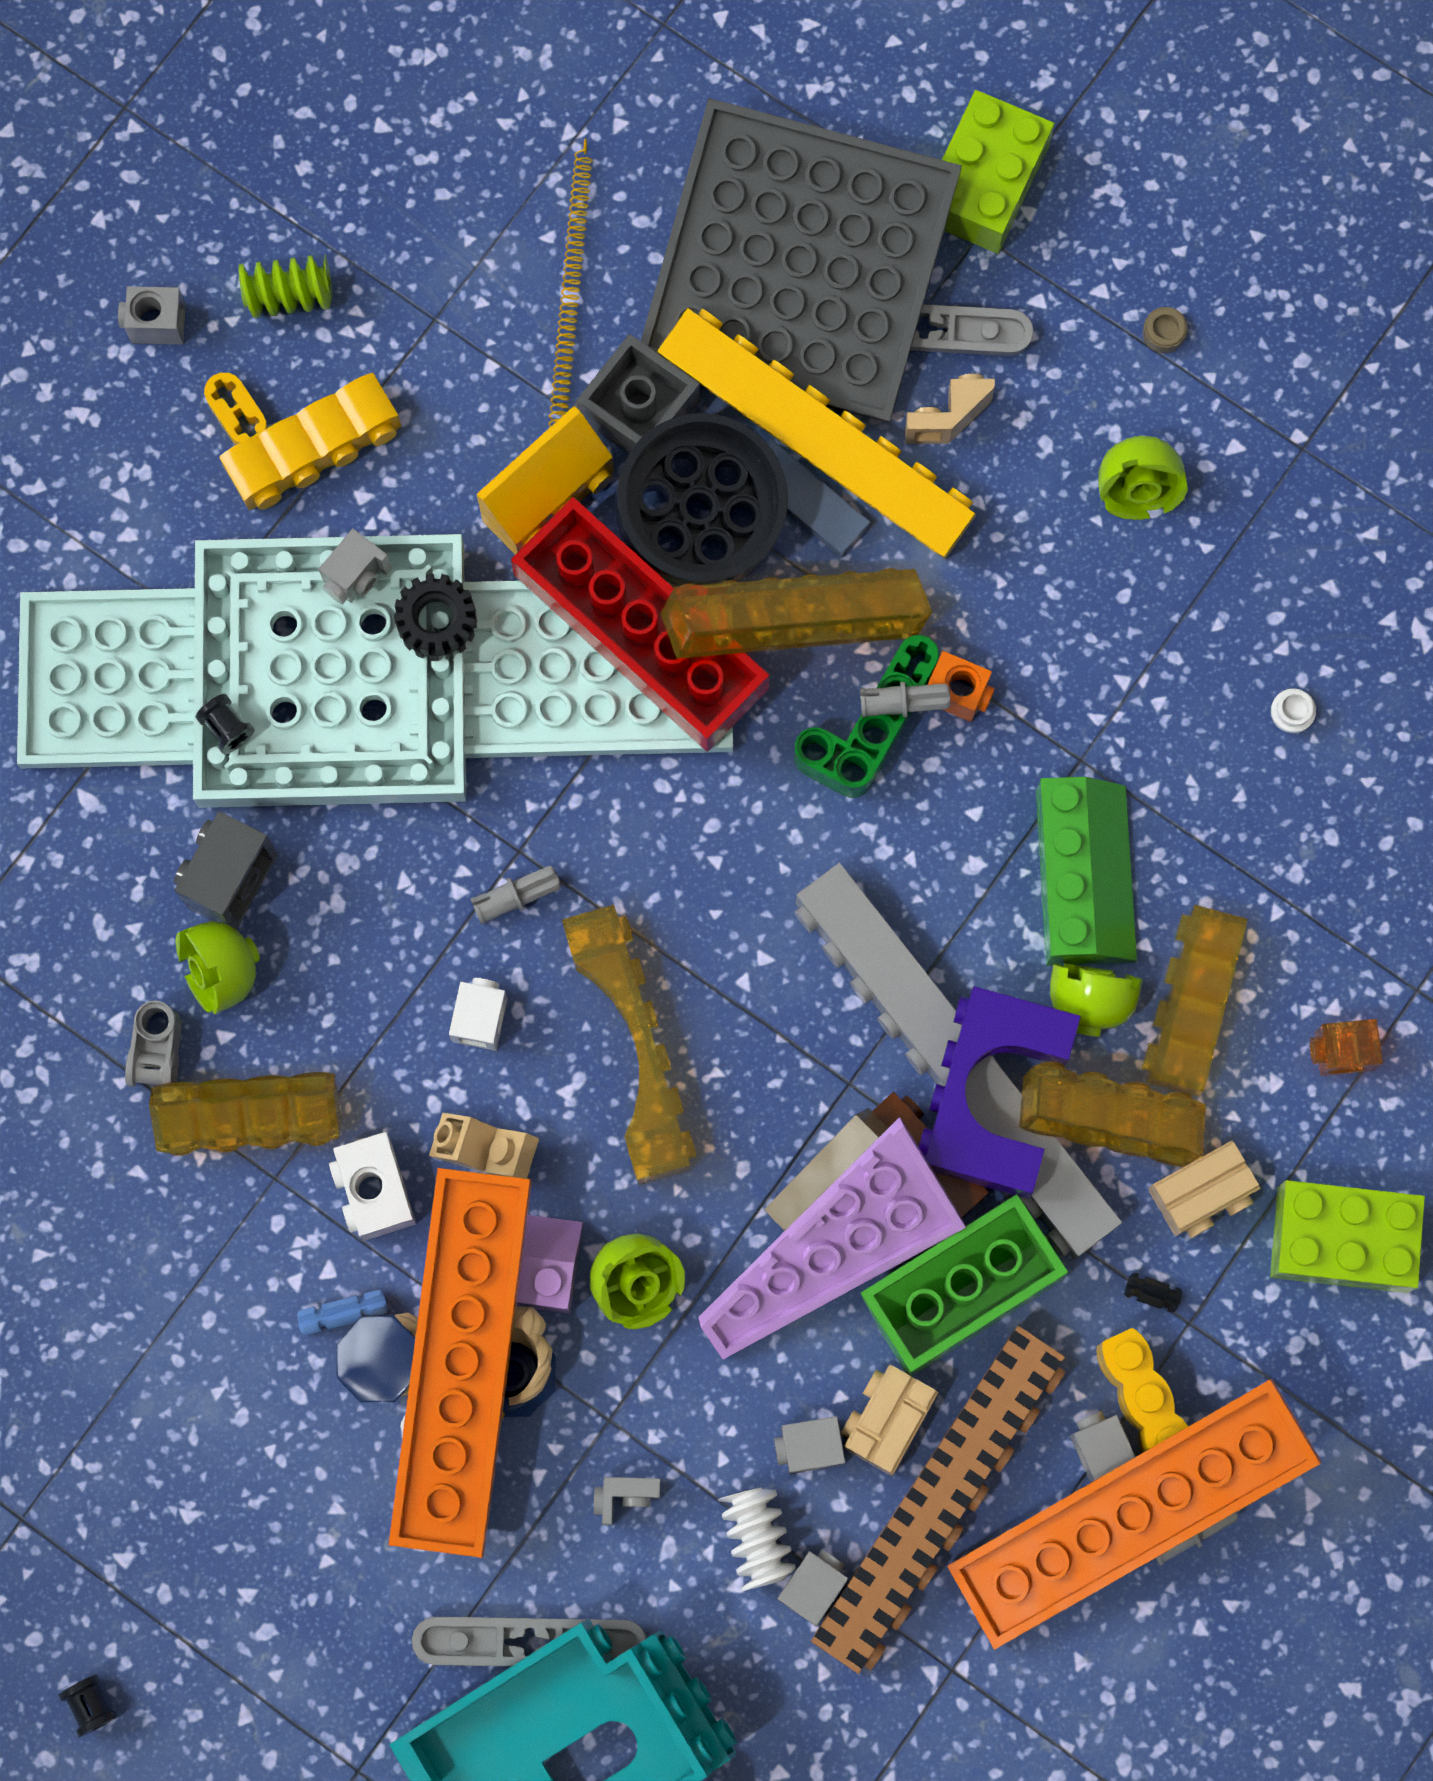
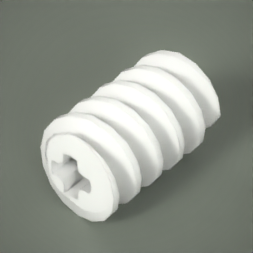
(757, 1537)

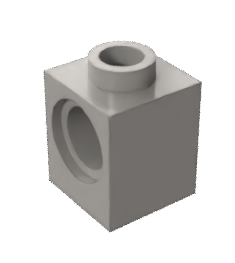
(166, 328)
(810, 1445)
(1101, 1445)
(814, 1586)

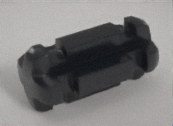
(1153, 1292)

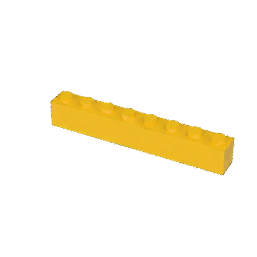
(817, 433)

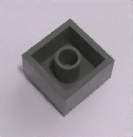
(636, 394)
(225, 870)

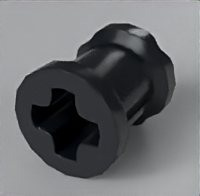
(224, 724)
(74, 1697)

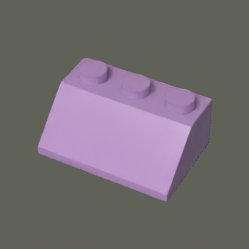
(549, 1264)

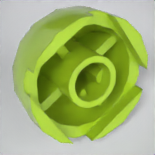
(1141, 477)
(219, 964)
(1094, 995)
(636, 1280)

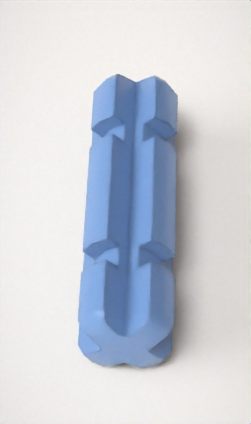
(342, 1312)

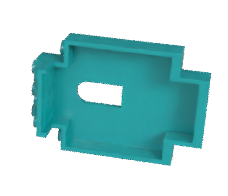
(564, 1694)

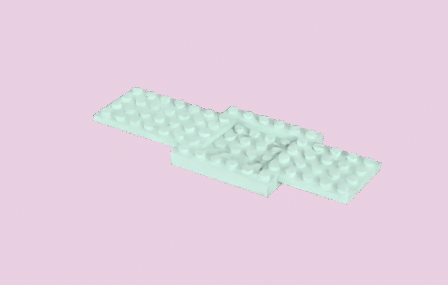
(128, 670)

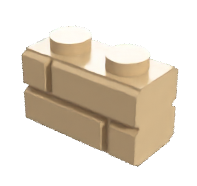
(1205, 1189)
(889, 1419)

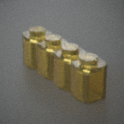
(1195, 1001)
(240, 1112)
(1112, 1115)

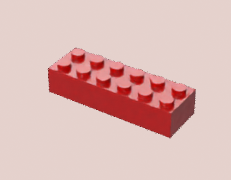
(616, 609)

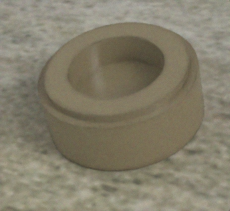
(1164, 330)

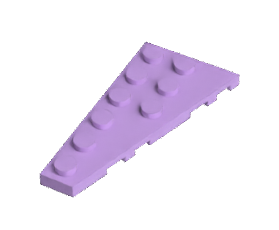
(857, 1229)

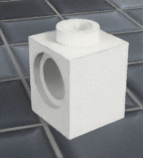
(478, 1014)

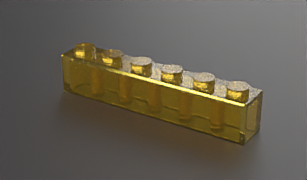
(795, 612)

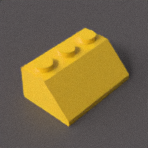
(543, 478)

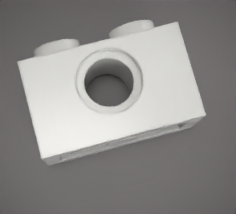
(366, 1159)

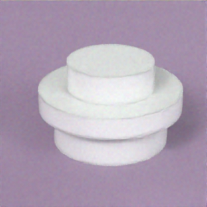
(1293, 710)

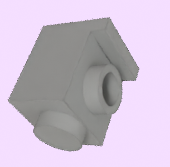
(353, 568)

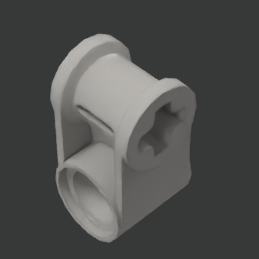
(153, 1050)

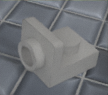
(635, 1493)

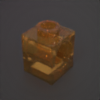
(1346, 1047)

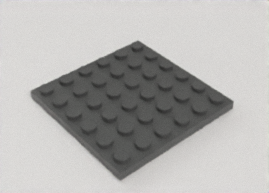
(807, 250)

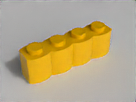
(310, 441)
(1140, 1390)

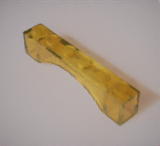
(601, 955)

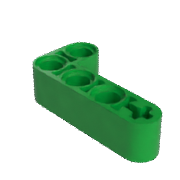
(856, 748)

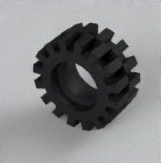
(430, 591)

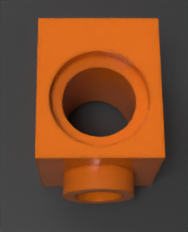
(952, 668)

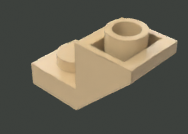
(966, 400)
(483, 1147)

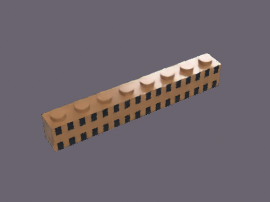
(937, 1501)

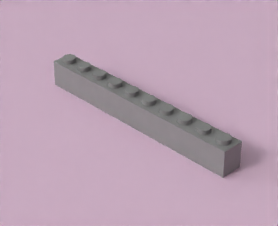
(923, 1020)

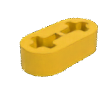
(244, 406)

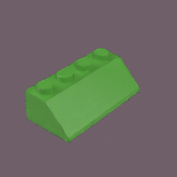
(1085, 871)
(963, 1285)

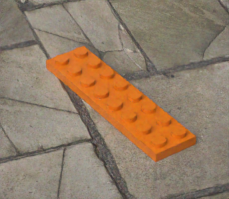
(460, 1363)
(1134, 1513)

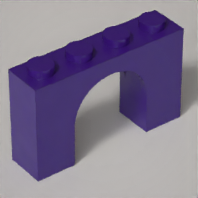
(989, 1027)

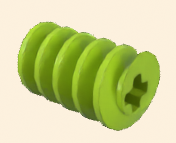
(286, 287)

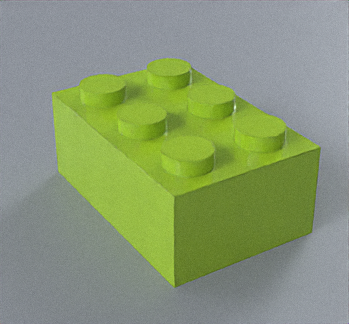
(999, 161)
(1347, 1236)

